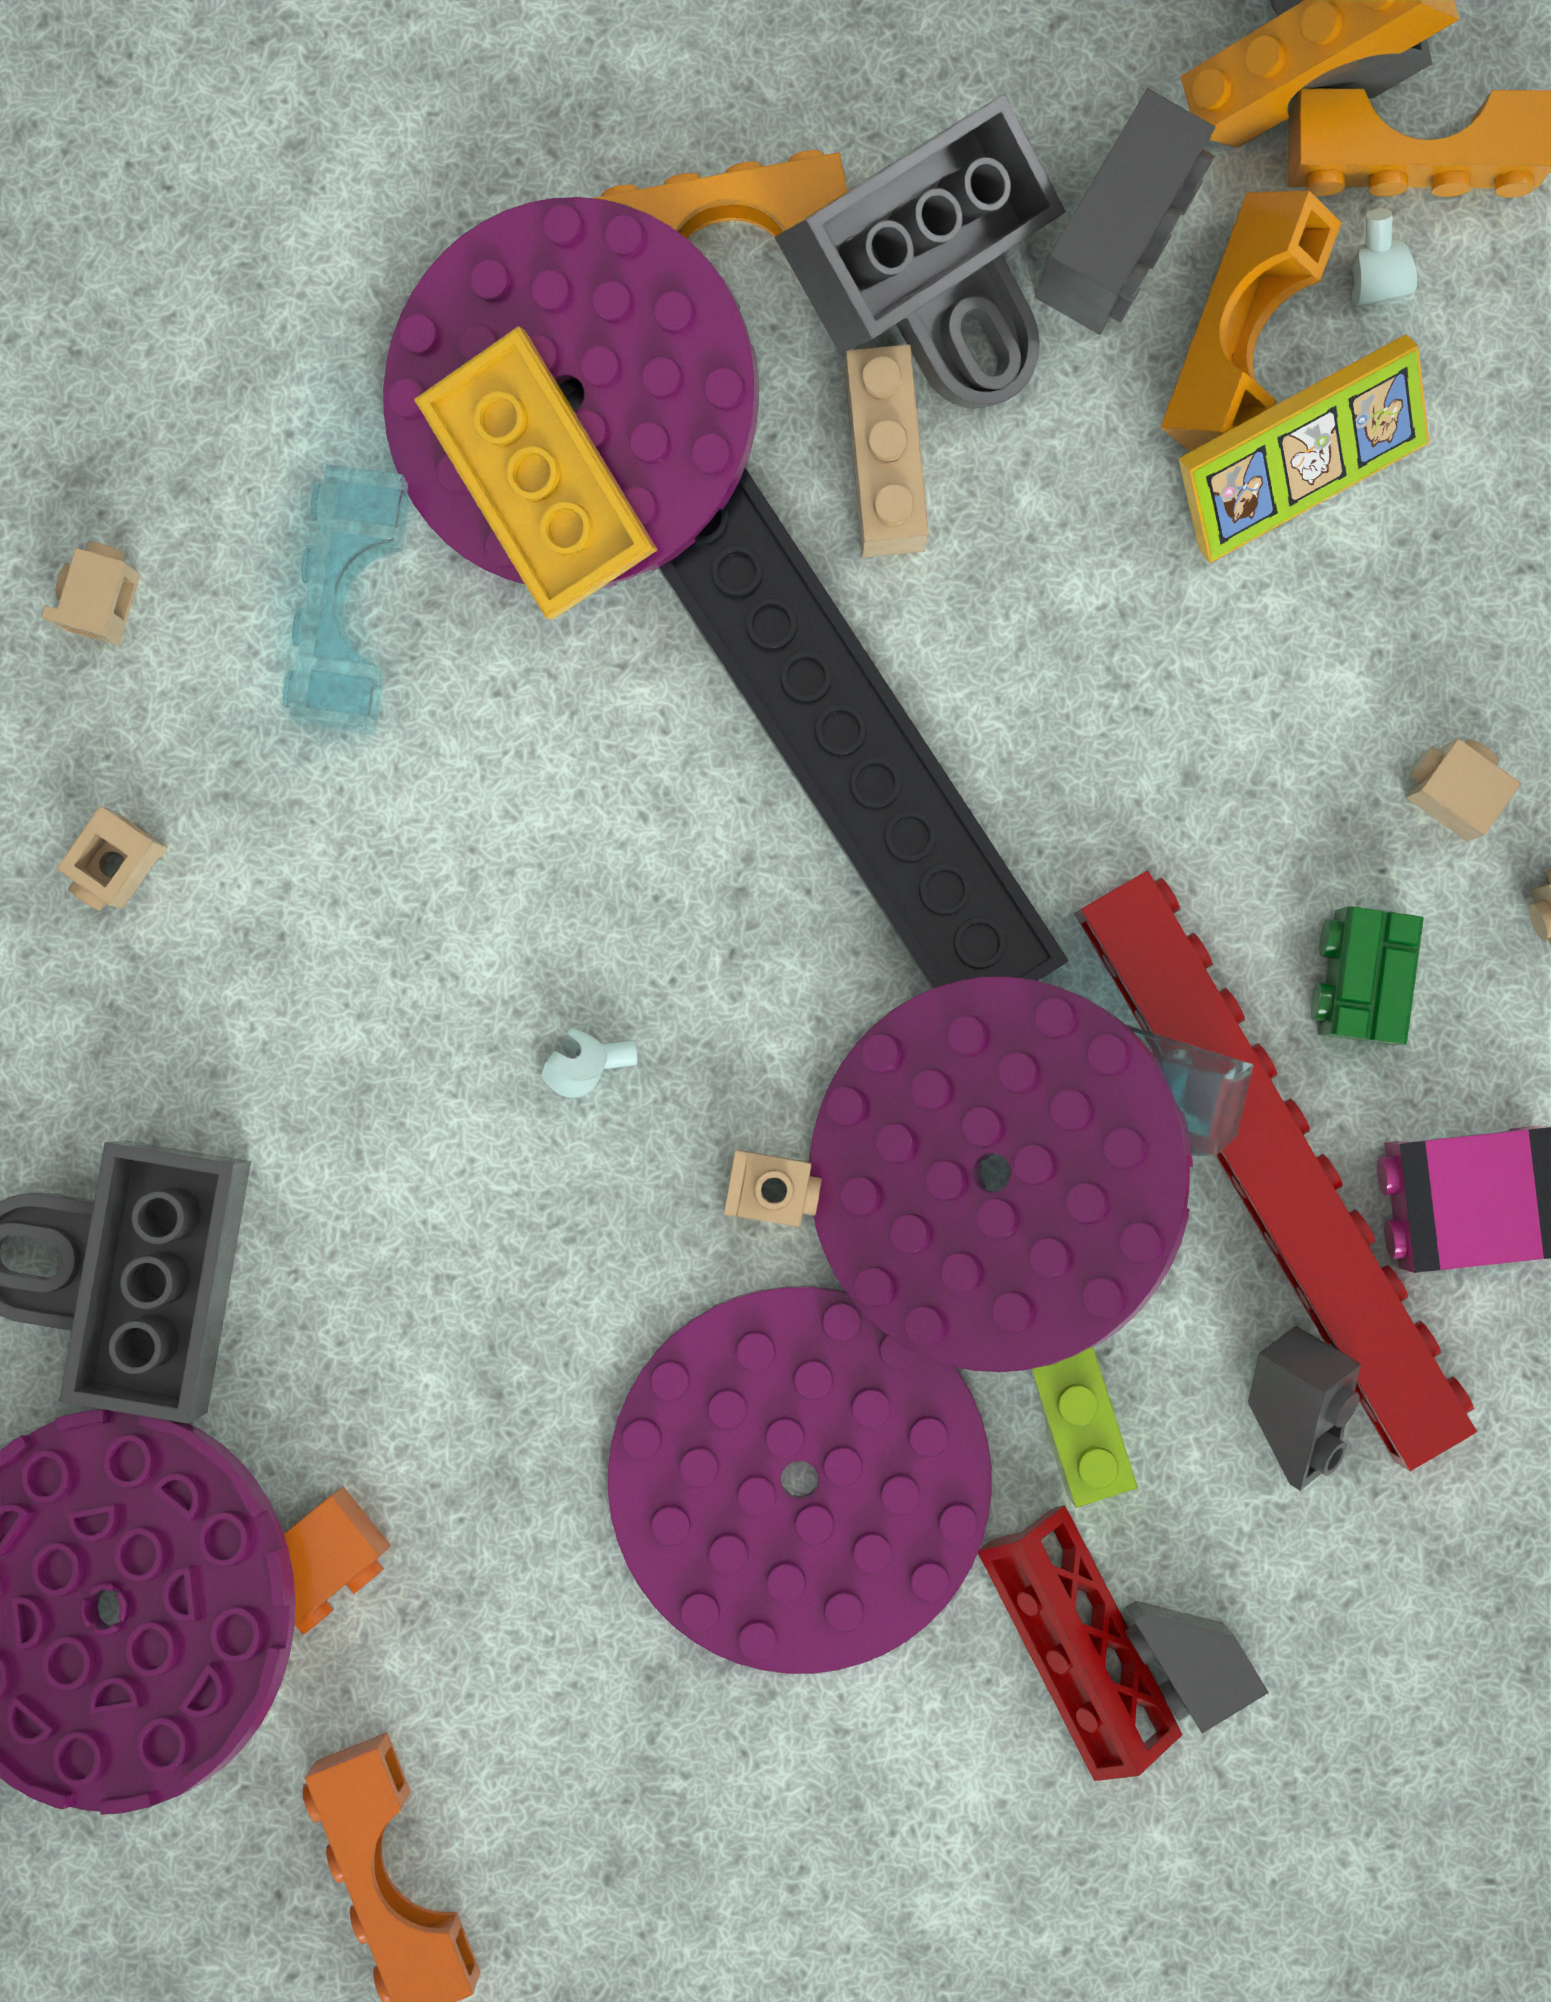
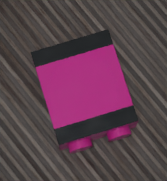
(1468, 1199)

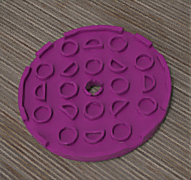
(624, 314)
(1089, 1193)
(785, 1574)
(202, 1596)

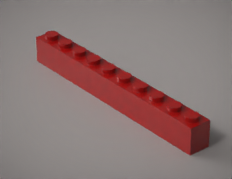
(1283, 1181)

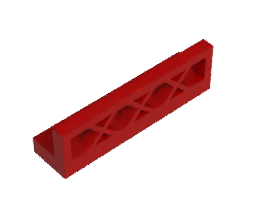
(1074, 1654)

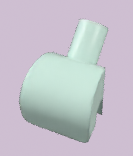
(1382, 265)
(581, 1074)

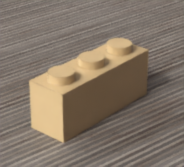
(886, 451)

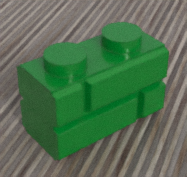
(1368, 975)

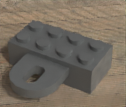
(928, 247)
(136, 1277)

